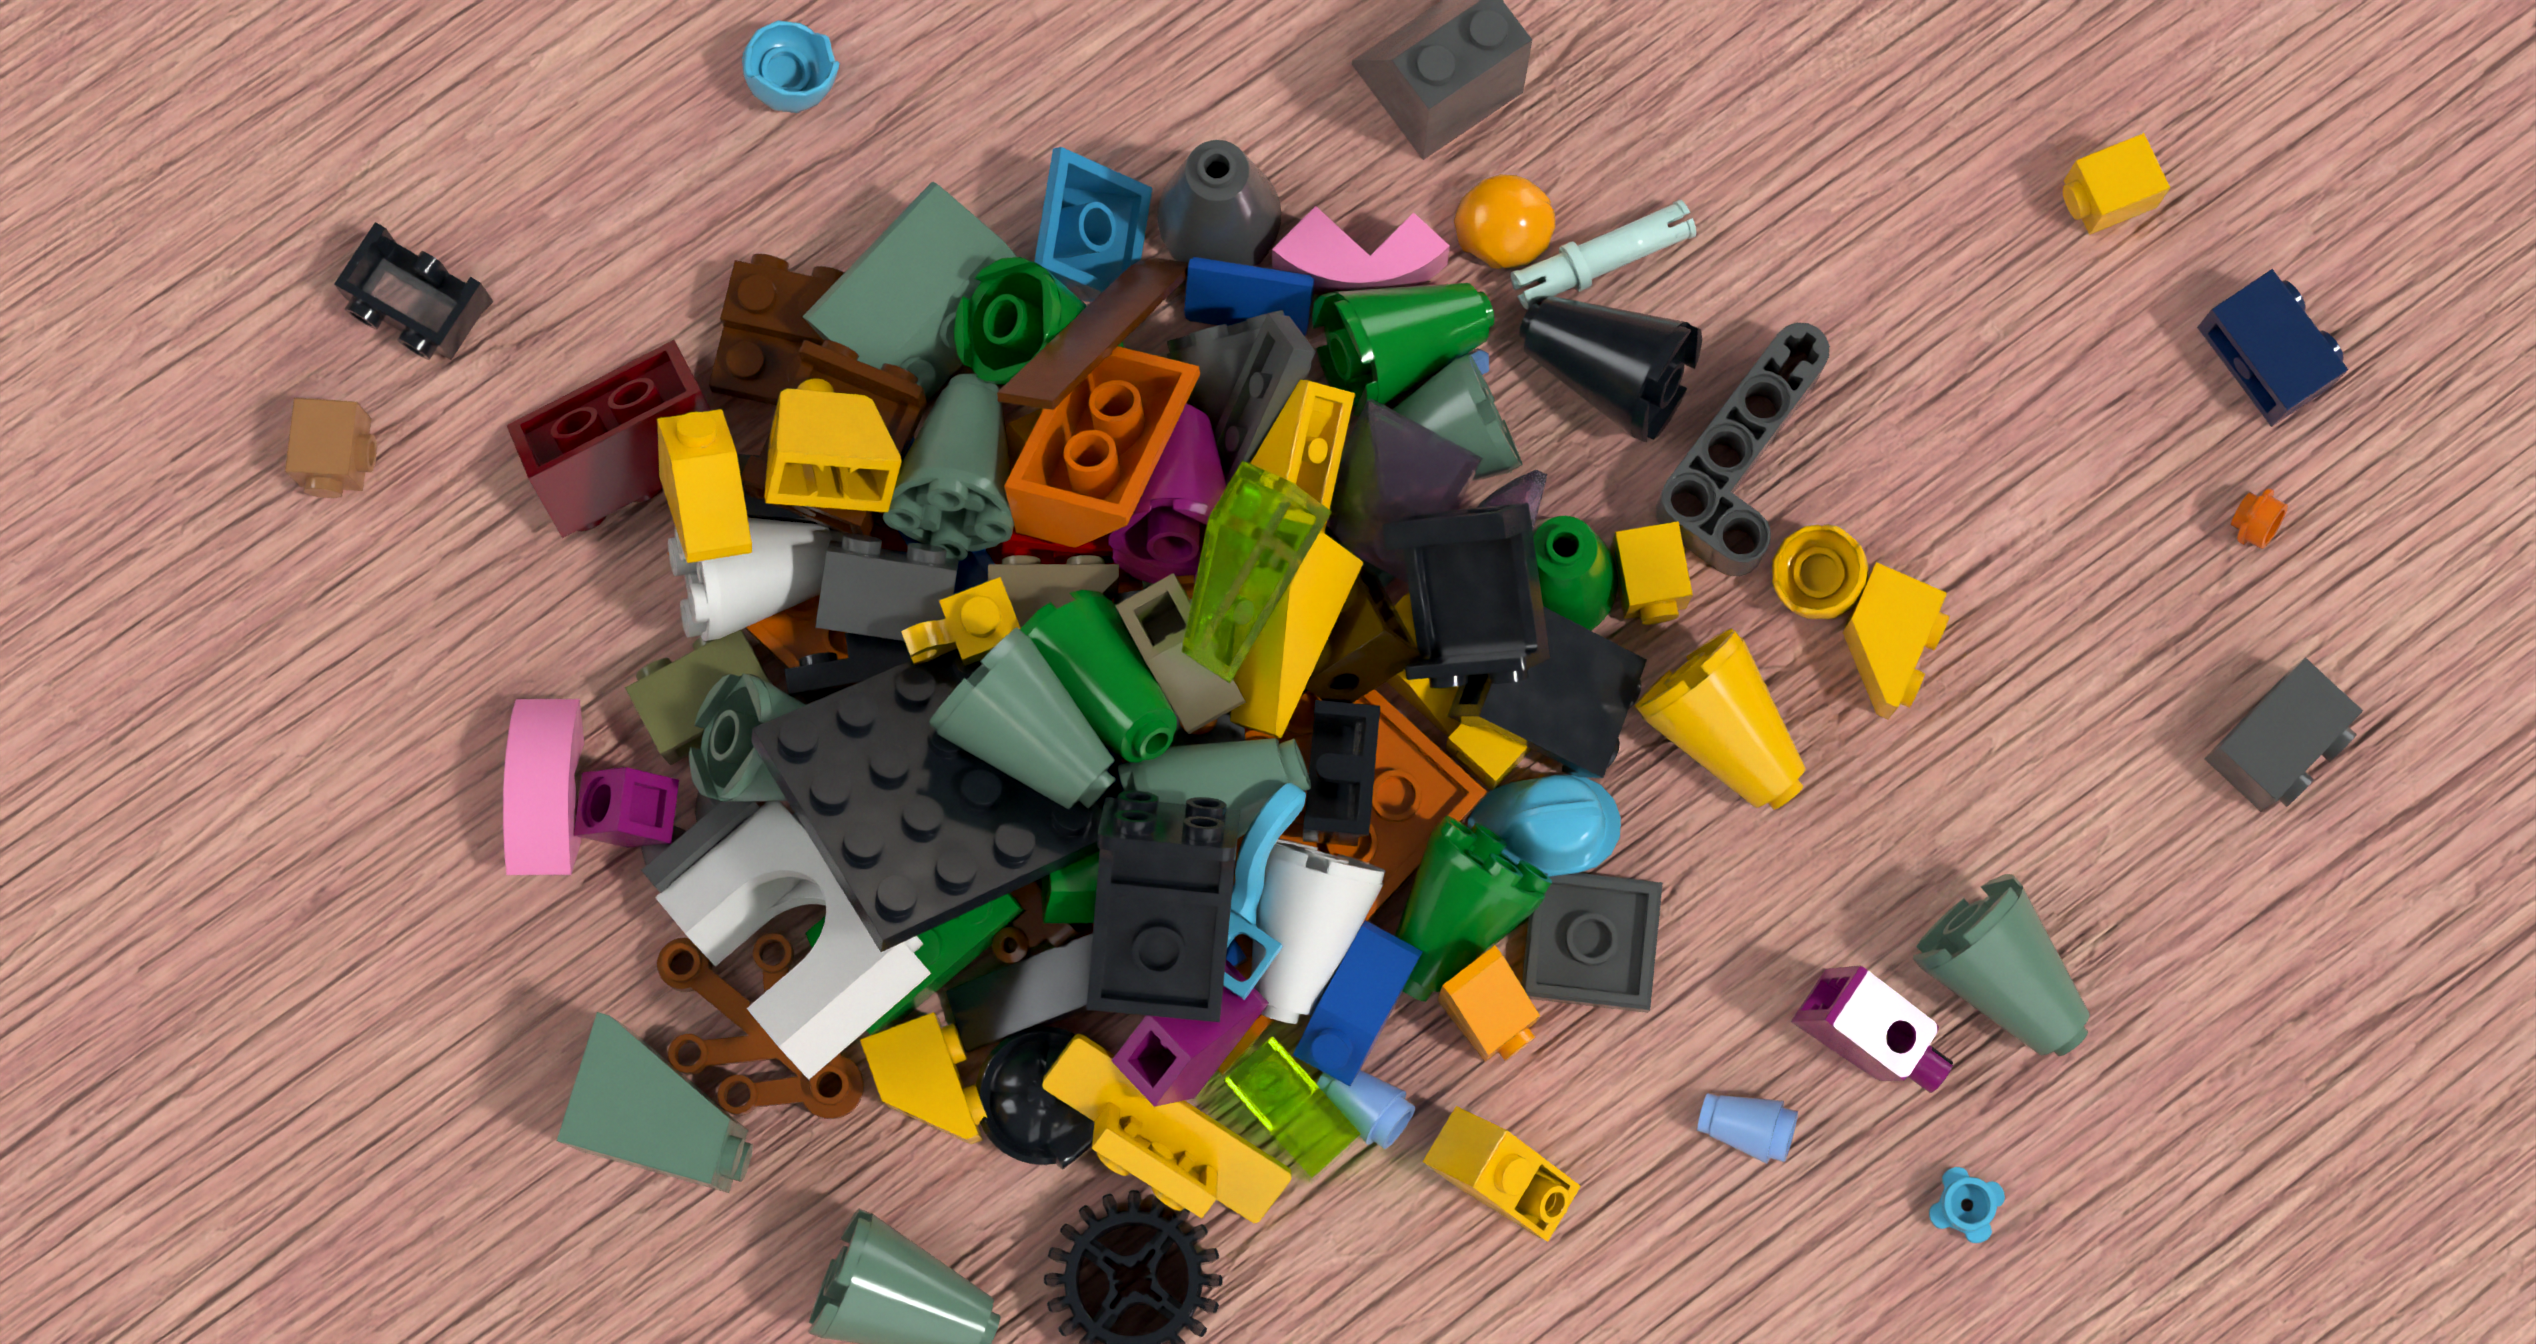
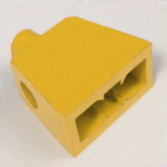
(830, 451)

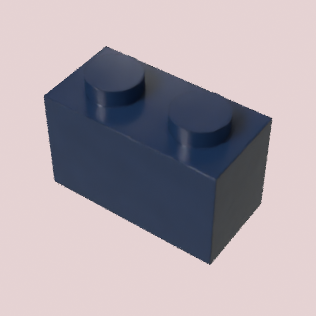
(2273, 346)

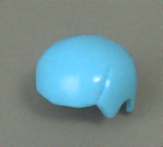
(789, 66)

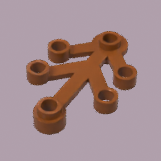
(758, 1044)

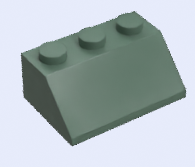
(906, 289)

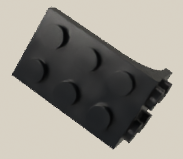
(1162, 906)

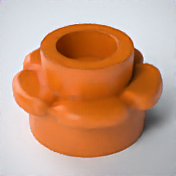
(2259, 518)

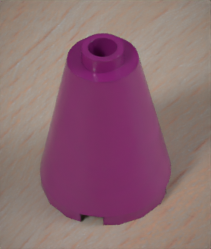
(1175, 506)

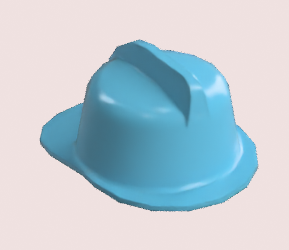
(1552, 822)

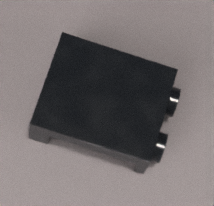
(1472, 593)
(1567, 705)

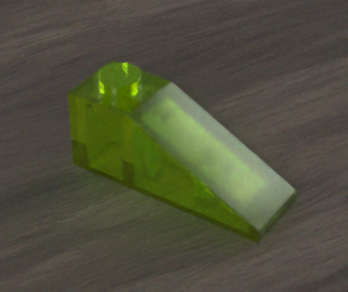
(1246, 564)

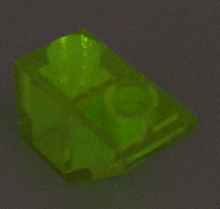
(1292, 1109)

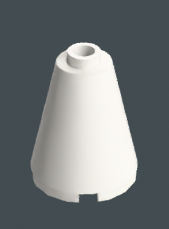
(1315, 911)

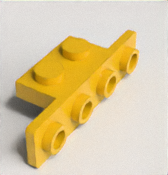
(1168, 1146)

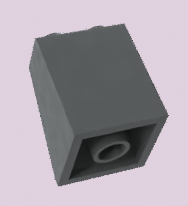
(1448, 69)

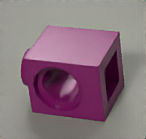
(626, 807)

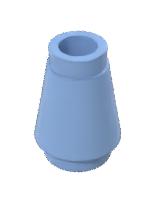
(1371, 1106)
(1750, 1125)

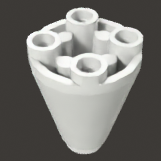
(749, 587)

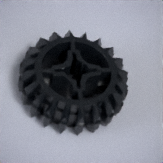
(1088, 1246)

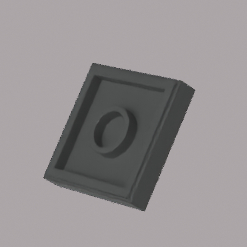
(1594, 942)

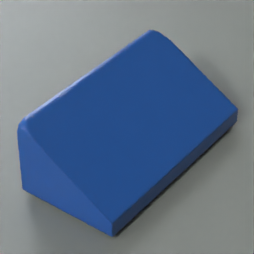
(1235, 292)

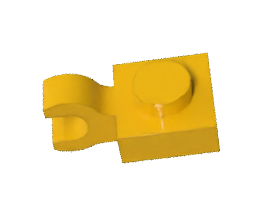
(972, 624)

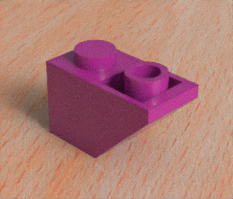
(1177, 1056)

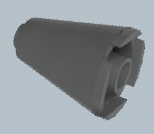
(1219, 207)

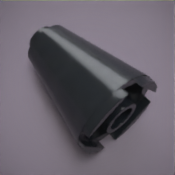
(1614, 359)

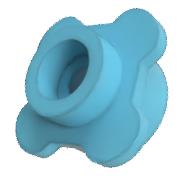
(1985, 1200)

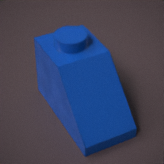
(1357, 1003)

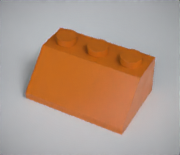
(1098, 448)

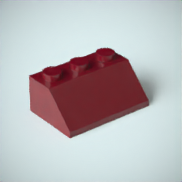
(602, 439)

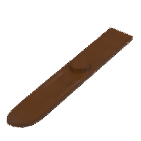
(1094, 334)

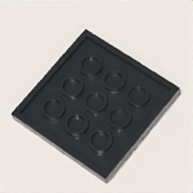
(908, 815)

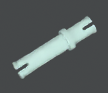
(1579, 264)

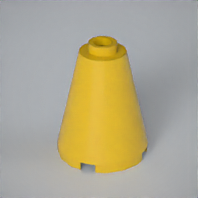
(1727, 721)

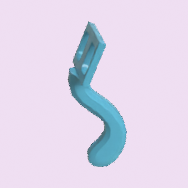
(1251, 861)

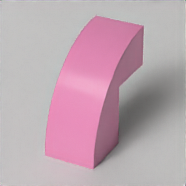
(1339, 264)
(541, 788)

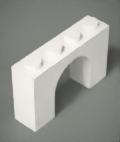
(842, 980)

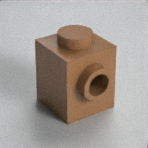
(329, 446)

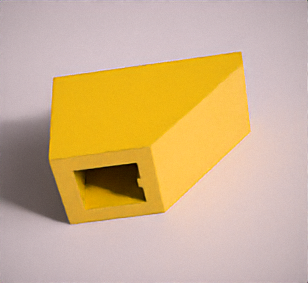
(1889, 633)
(920, 1076)
(1501, 1172)

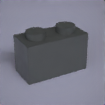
(882, 589)
(2285, 736)

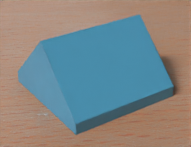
(1090, 223)

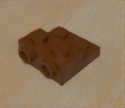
(766, 327)

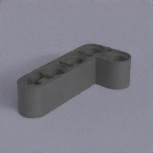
(1750, 439)

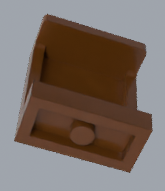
(895, 397)

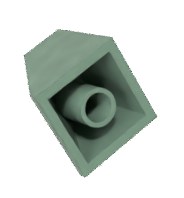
(649, 1114)

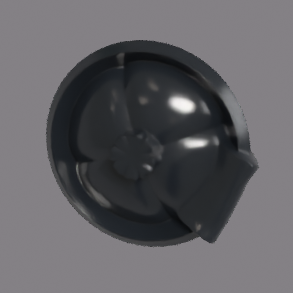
(1021, 1114)

